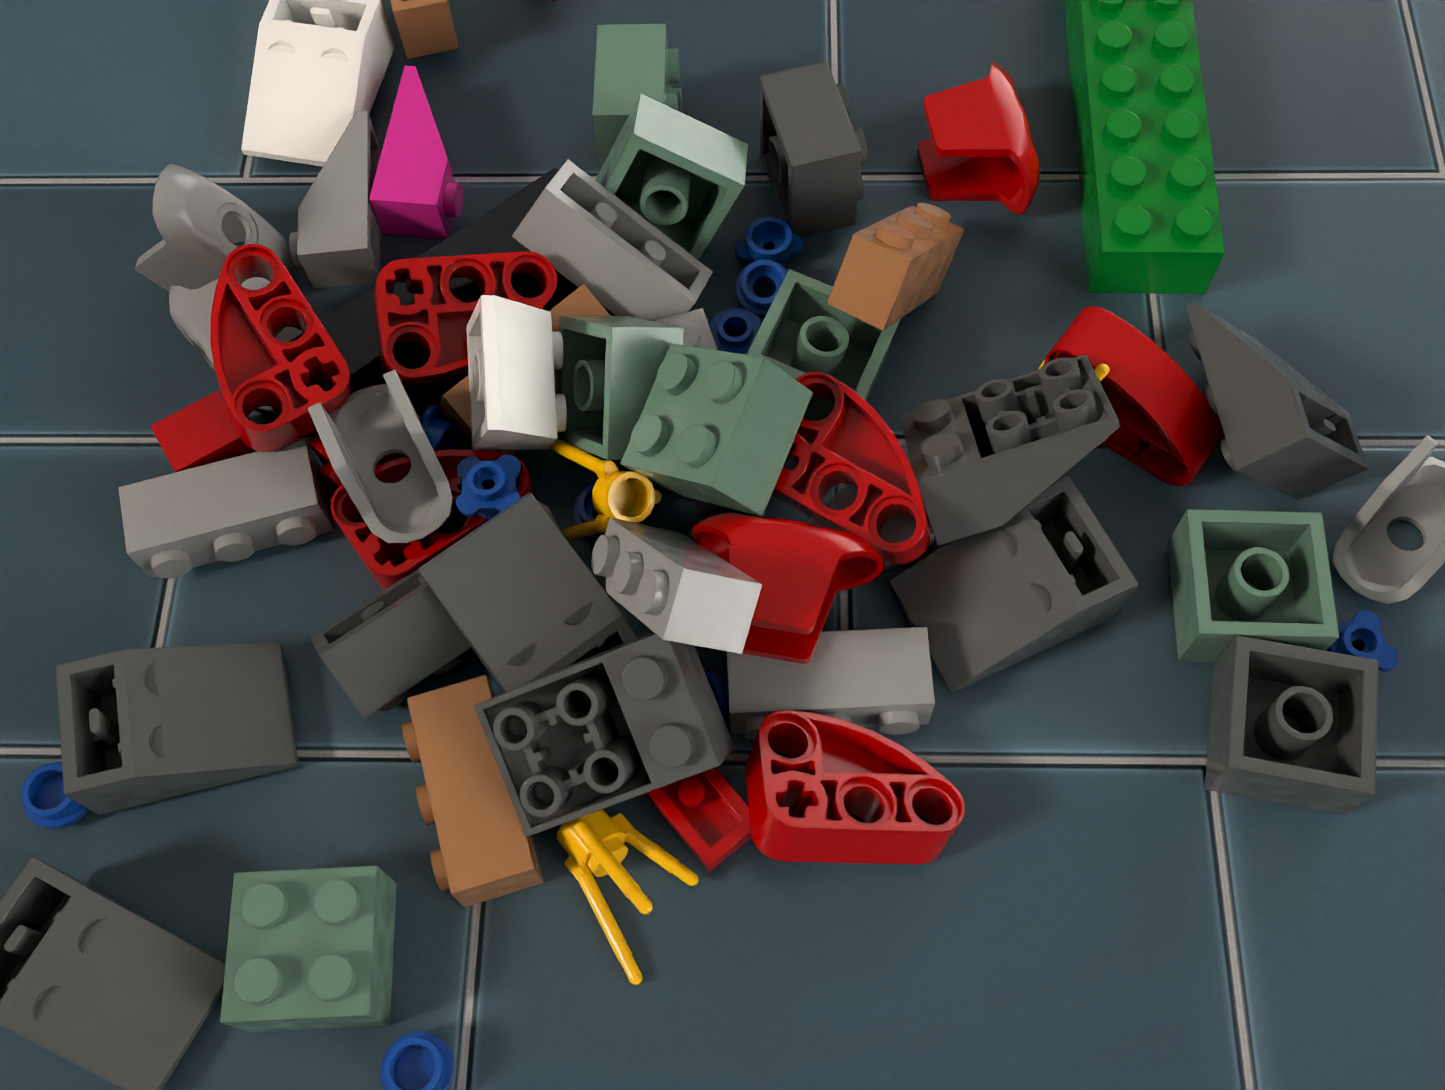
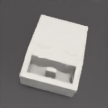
(312, 74)

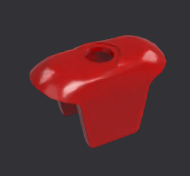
(979, 144)
(798, 572)

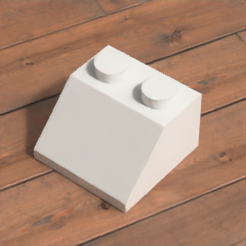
(513, 376)

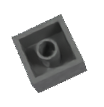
(811, 148)
(1293, 726)

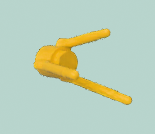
(614, 495)
(598, 847)

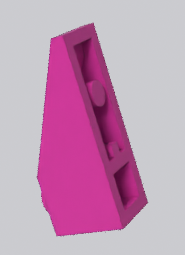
(413, 179)

